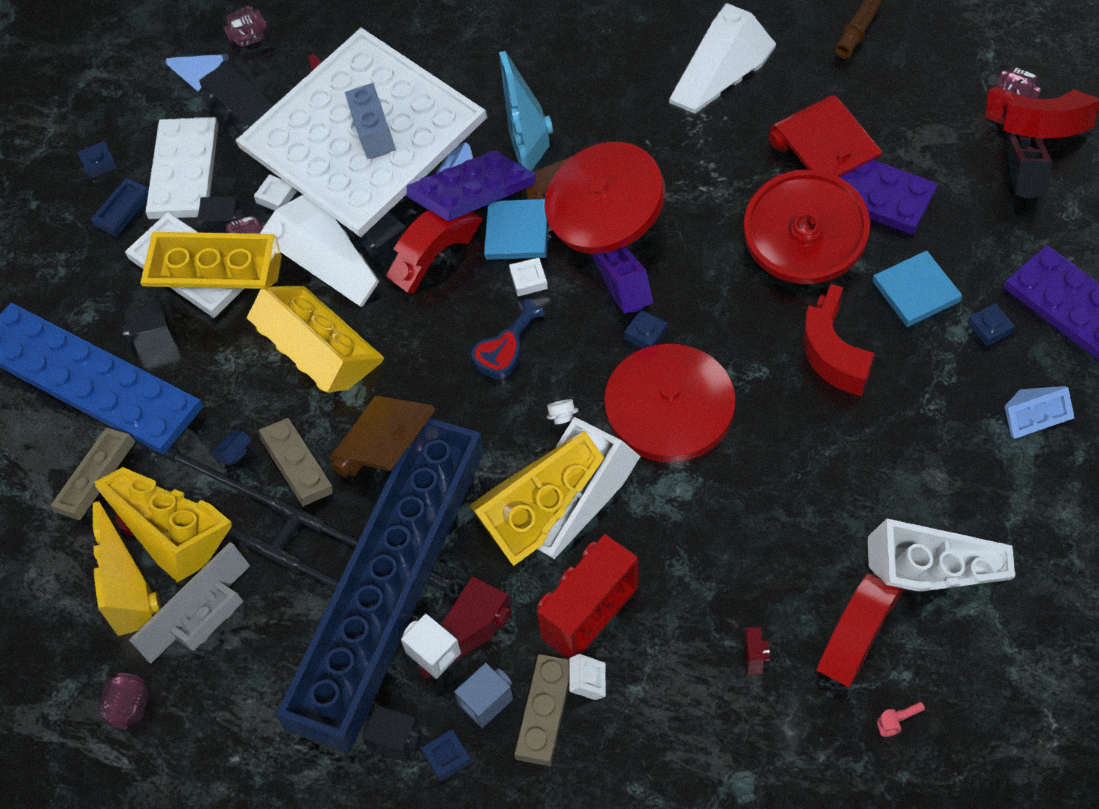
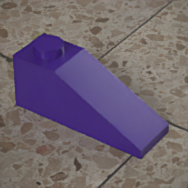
(625, 279)

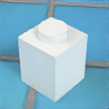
(430, 645)

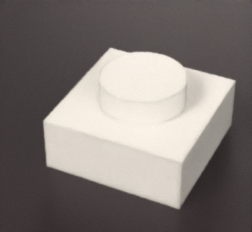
(274, 193)
(528, 276)
(587, 677)

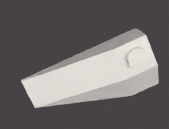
(727, 52)
(321, 247)
(603, 484)
(935, 559)

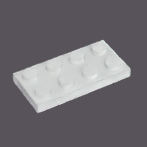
(182, 166)
(208, 299)

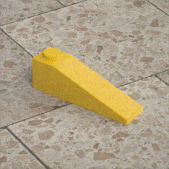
(532, 500)
(170, 527)
(119, 585)

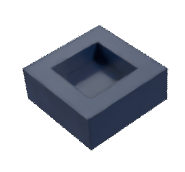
(97, 160)
(991, 324)
(645, 330)
(231, 447)
(446, 755)

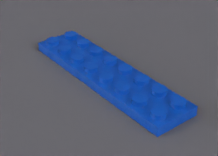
(94, 380)

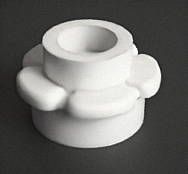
(561, 411)

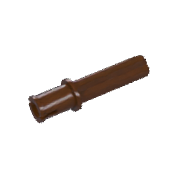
(854, 31)

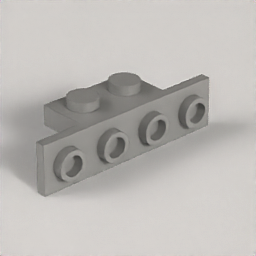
(195, 608)

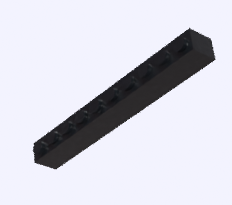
(244, 105)

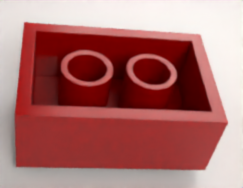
(588, 597)

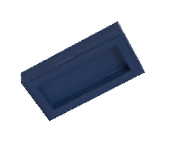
(120, 207)

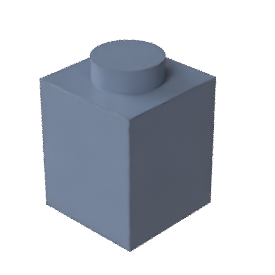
(484, 694)

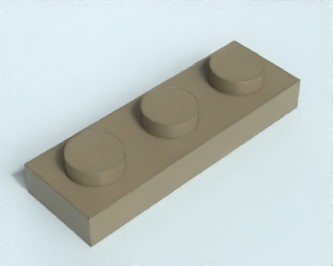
(99, 462)
(295, 462)
(544, 710)

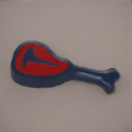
(500, 355)

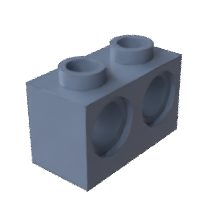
(370, 121)

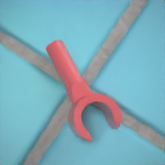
(889, 720)

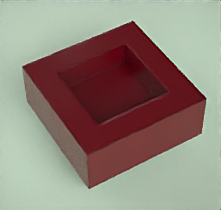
(756, 650)

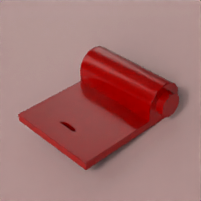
(825, 138)

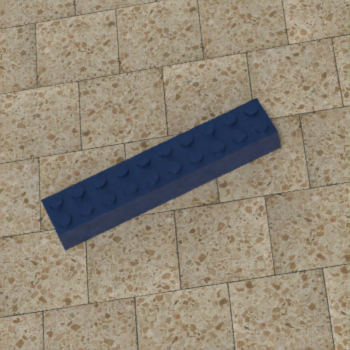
(381, 587)

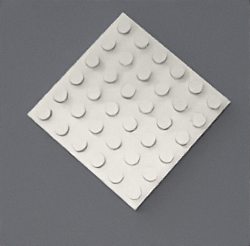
(316, 146)

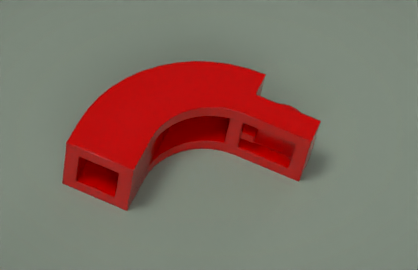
(1042, 117)
(424, 241)
(828, 354)
(858, 629)

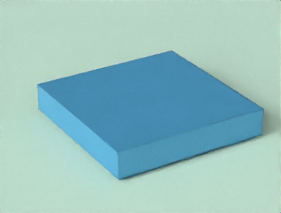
(516, 230)
(917, 288)

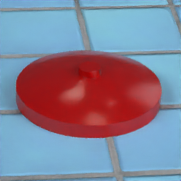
(604, 197)
(806, 226)
(670, 402)

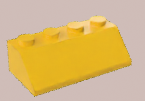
(211, 260)
(313, 337)

